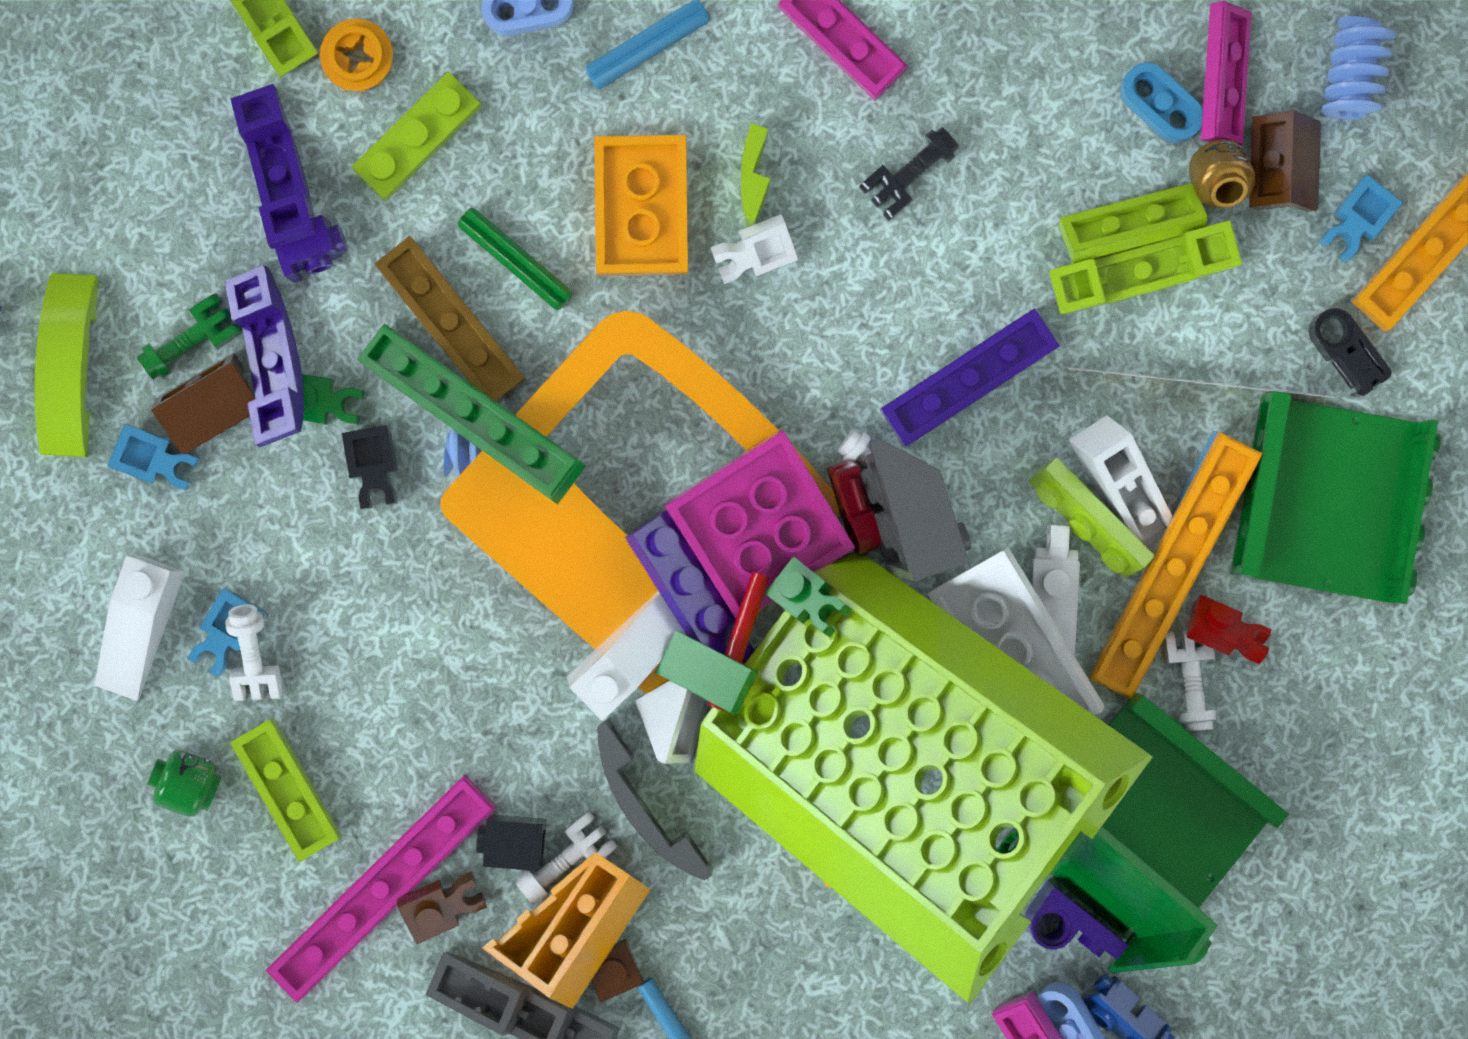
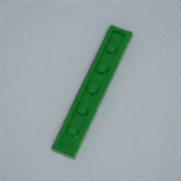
(472, 414)

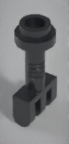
(940, 146)

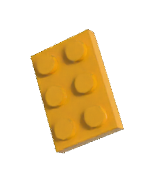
(641, 205)

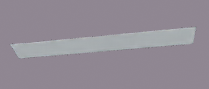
(1198, 381)

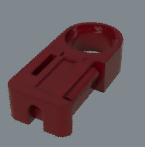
(854, 506)

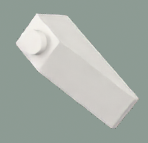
(1123, 479)
(136, 624)
(625, 658)

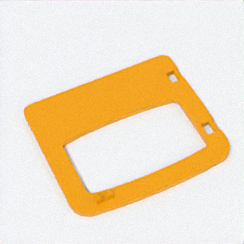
(572, 550)

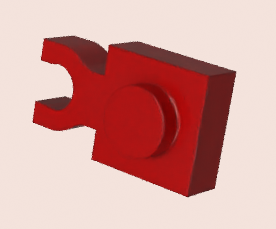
(1223, 630)

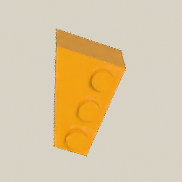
(572, 930)

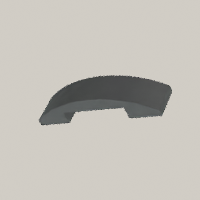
(681, 851)

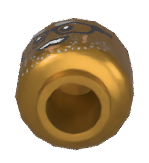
(1221, 174)

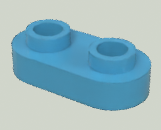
(1165, 99)

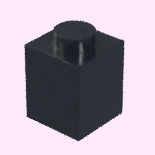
(512, 842)

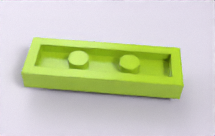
(417, 136)
(1132, 223)
(1090, 518)
(286, 789)

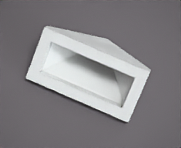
(672, 721)

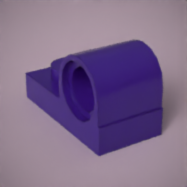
(1073, 918)

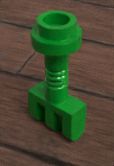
(207, 326)

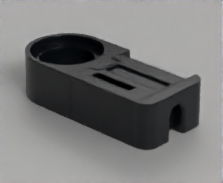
(1353, 355)

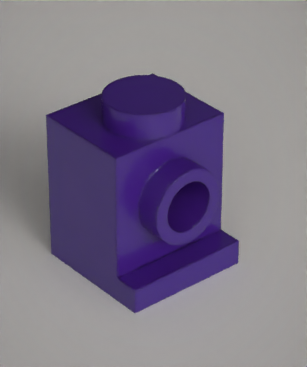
(312, 252)

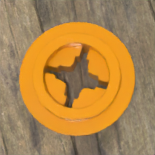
(348, 36)

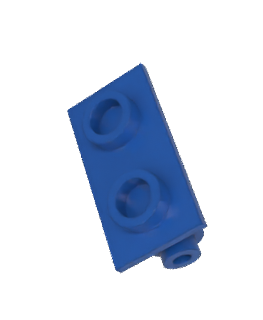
(1113, 1008)

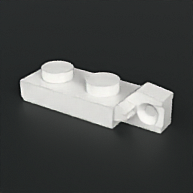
(1057, 581)

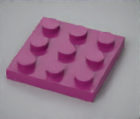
(757, 519)

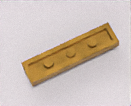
(449, 320)

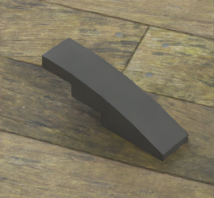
(509, 1004)

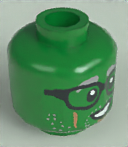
(184, 783)

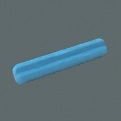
(647, 44)

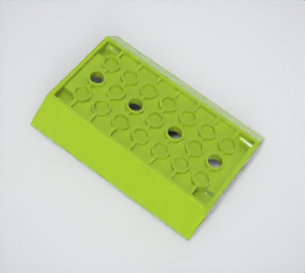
(857, 807)

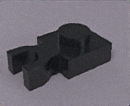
(370, 457)

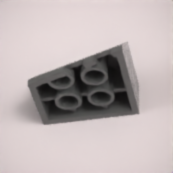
(912, 514)

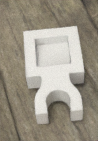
(762, 249)

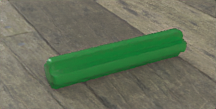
(514, 258)

